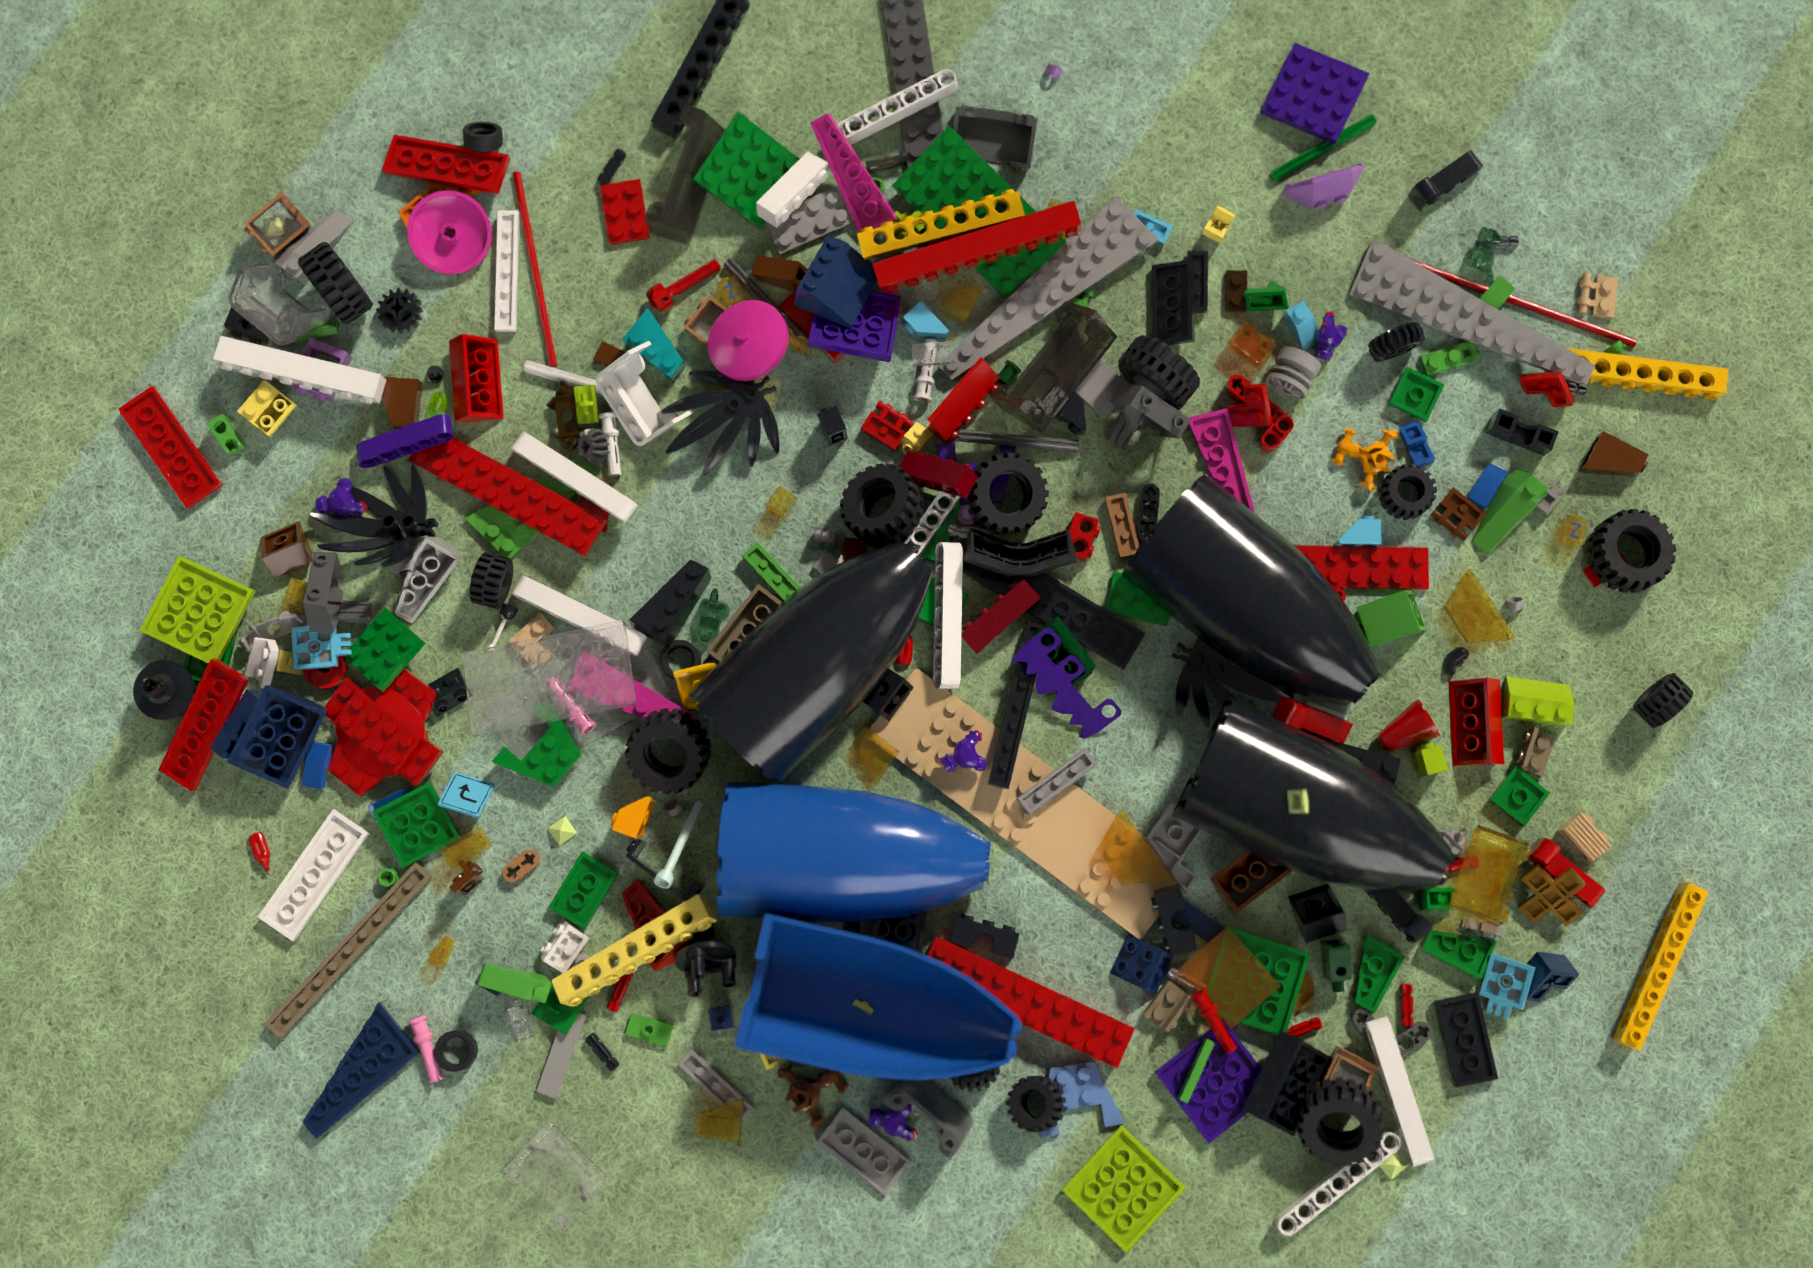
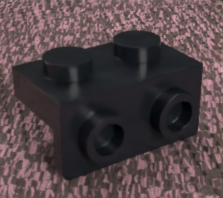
(450, 692)

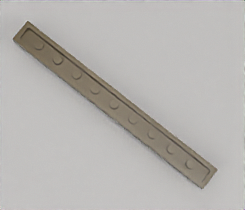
(348, 950)

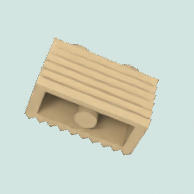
(1585, 837)

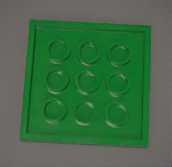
(743, 167)
(1288, 968)

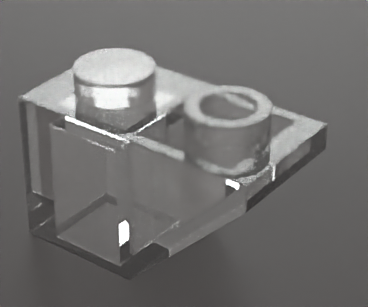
(518, 1018)

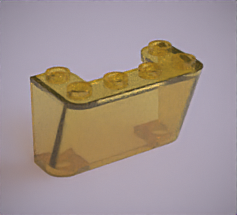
(1487, 886)

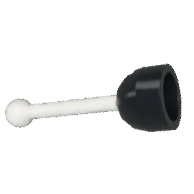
(507, 613)

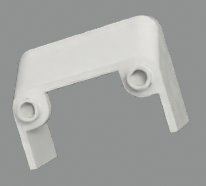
(632, 400)

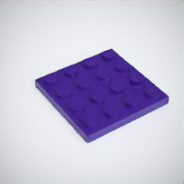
(1315, 93)
(870, 335)
(1220, 1088)

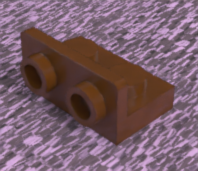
(471, 878)

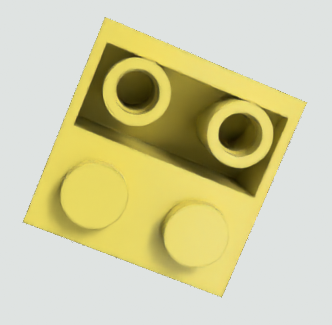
(267, 408)

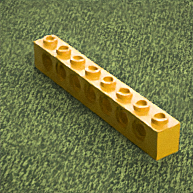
(932, 234)
(1714, 377)
(1660, 966)

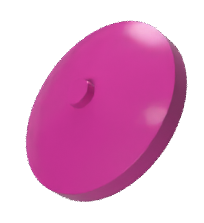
(449, 232)
(748, 340)

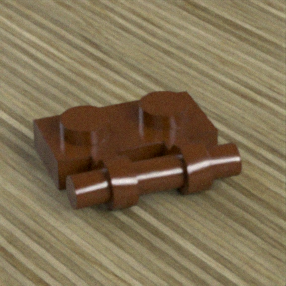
(1460, 508)

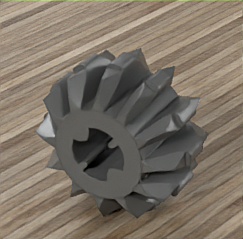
(593, 445)

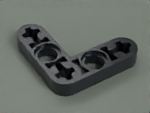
(1155, 499)

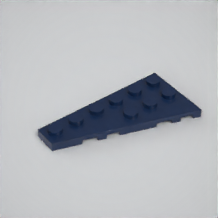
(369, 1062)

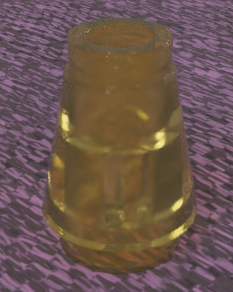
(441, 952)

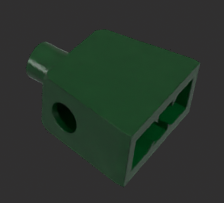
(1336, 954)

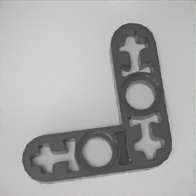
(1414, 1029)

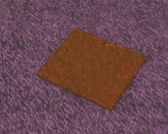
(1231, 975)

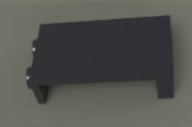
(633, 851)

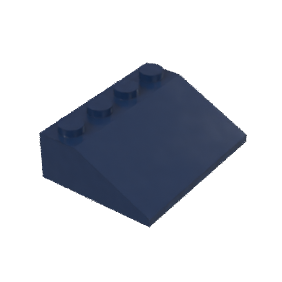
(836, 283)
(277, 735)

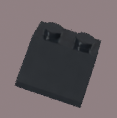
(1317, 913)

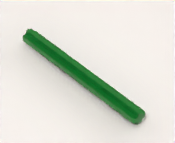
(1322, 148)

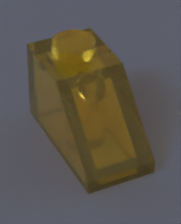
(962, 303)
(465, 847)

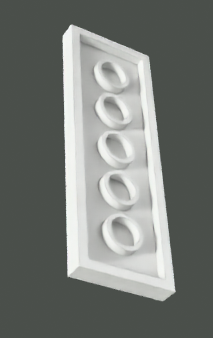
(313, 875)

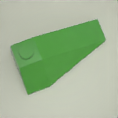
(1510, 506)

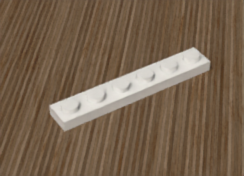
(507, 271)

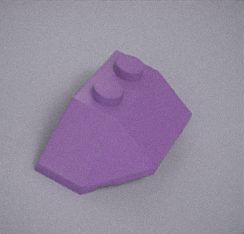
(1324, 188)

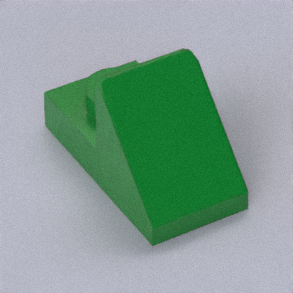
(1269, 298)
(1435, 898)

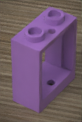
(313, 346)

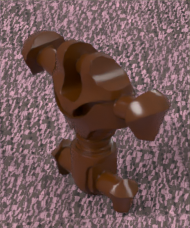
(806, 1092)

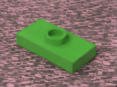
(649, 1029)

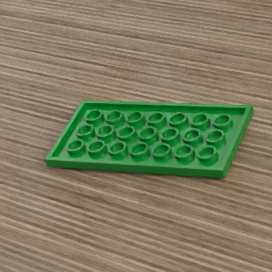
(956, 173)

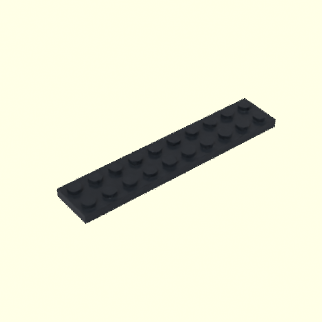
(1086, 620)

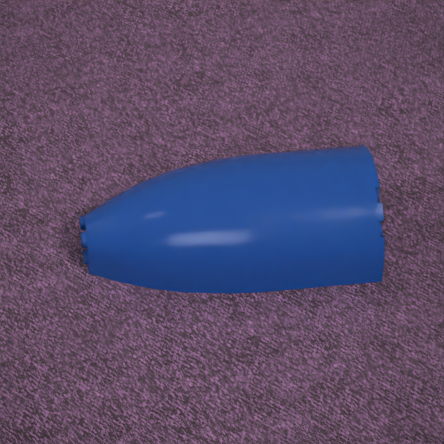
(840, 855)
(920, 1028)

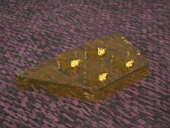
(1475, 612)
(1129, 854)

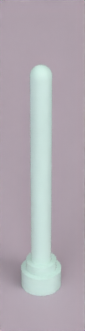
(665, 877)

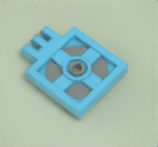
(317, 649)
(1506, 984)

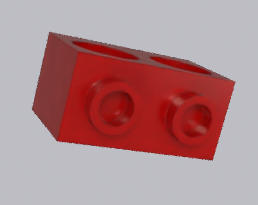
(1082, 537)

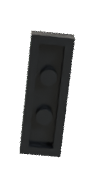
(1200, 261)

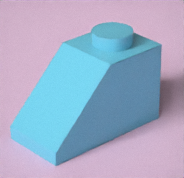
(924, 323)
(1302, 325)
(1363, 533)

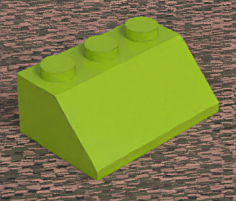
(1537, 702)

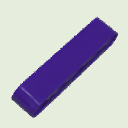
(404, 441)

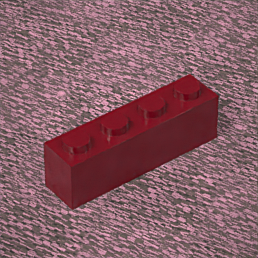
(939, 474)
(1000, 615)

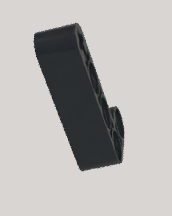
(1430, 189)
(1402, 915)

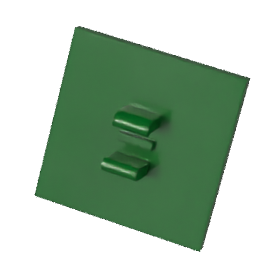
(558, 1014)

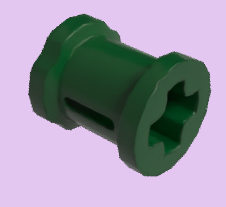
(1008, 373)

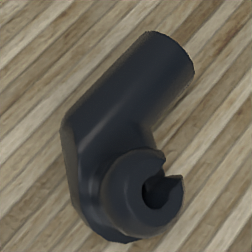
(1454, 657)

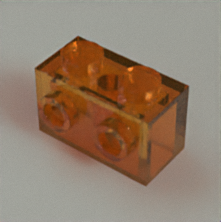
(1252, 344)

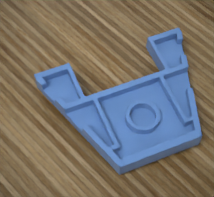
(1083, 1088)

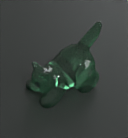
(1483, 255)
(711, 615)

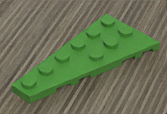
(509, 534)

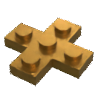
(1552, 895)

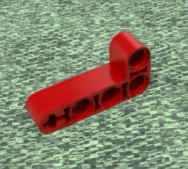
(1278, 415)
(1312, 719)
(1548, 856)

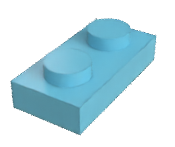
(1157, 227)

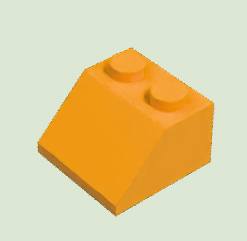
(633, 818)

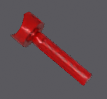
(662, 297)

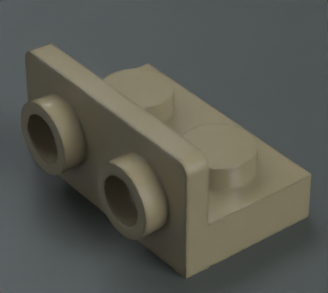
(1535, 751)
(1167, 1006)

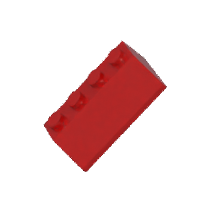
(475, 379)
(963, 401)
(1476, 722)

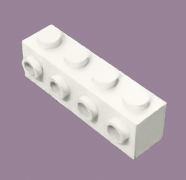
(792, 189)

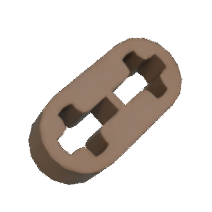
(518, 862)

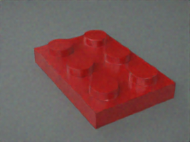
(624, 212)

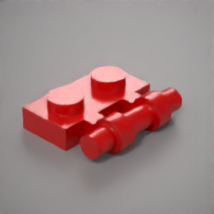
(883, 430)

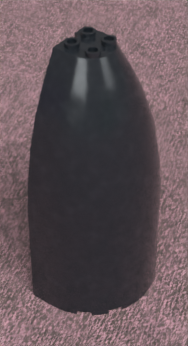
(1252, 597)
(815, 658)
(1356, 823)

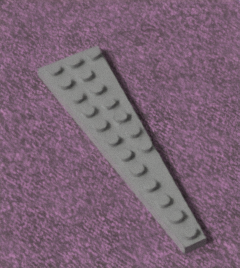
(1092, 255)
(1418, 294)

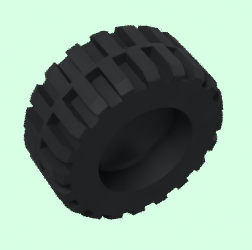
(335, 283)
(1159, 370)
(866, 490)
(1033, 494)
(1654, 540)
(657, 774)
(1334, 1145)

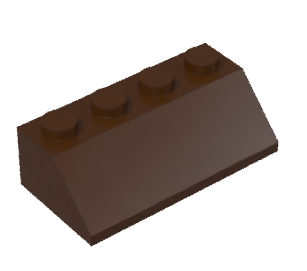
(1246, 880)

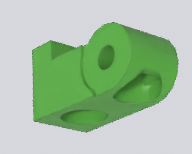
(226, 434)

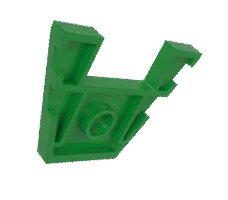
(549, 757)

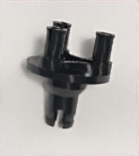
(174, 692)
(706, 957)

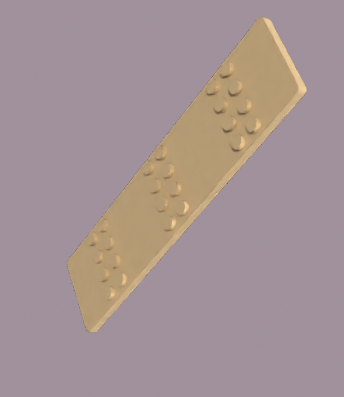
(1057, 836)

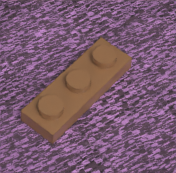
(1122, 525)

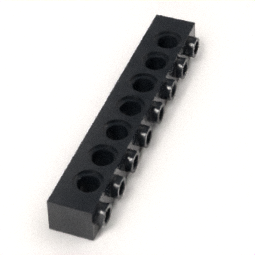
(690, 67)

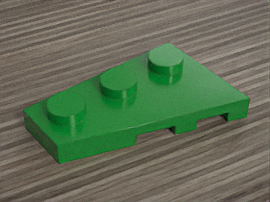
(1460, 952)
(1375, 973)

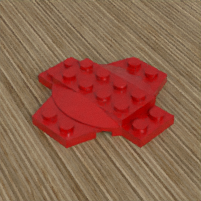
(382, 732)

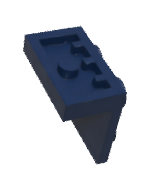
(1141, 964)

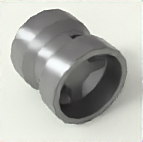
(825, 538)

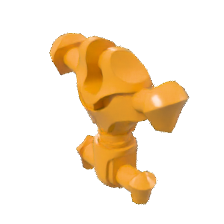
(1372, 458)

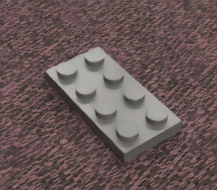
(812, 221)

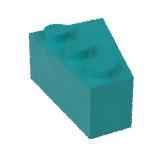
(661, 352)

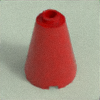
(1408, 728)

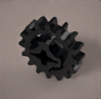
(405, 317)

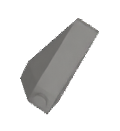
(327, 230)
(426, 572)

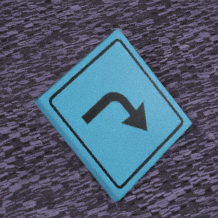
(466, 794)

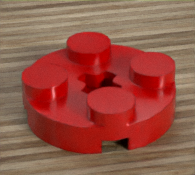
(327, 680)

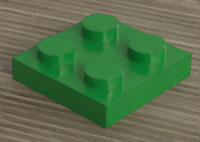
(1416, 394)
(1519, 796)

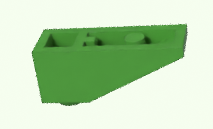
(515, 982)

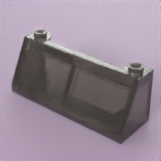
(684, 202)
(1057, 367)

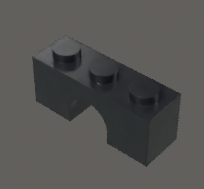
(1533, 438)
(1003, 939)
(1178, 939)

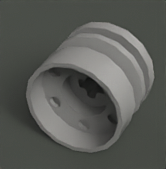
(1293, 372)

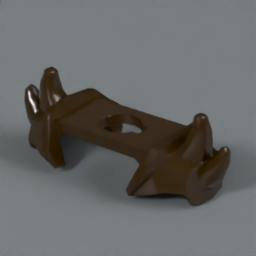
(567, 431)

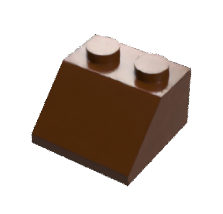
(286, 549)

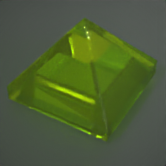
(438, 402)

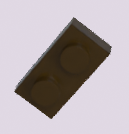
(1235, 288)

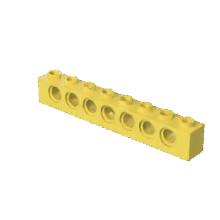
(567, 983)

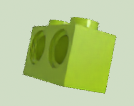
(1429, 760)

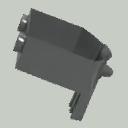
(1143, 408)
(324, 596)

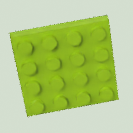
(197, 610)
(1123, 1188)

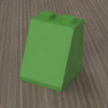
(1390, 618)

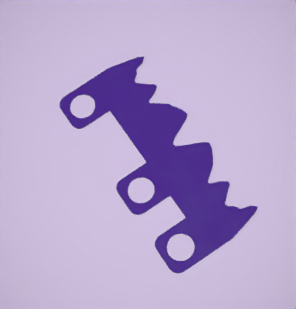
(1055, 679)

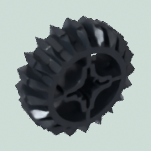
(1396, 341)

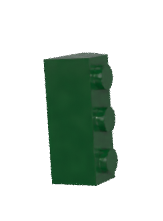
(1068, 646)

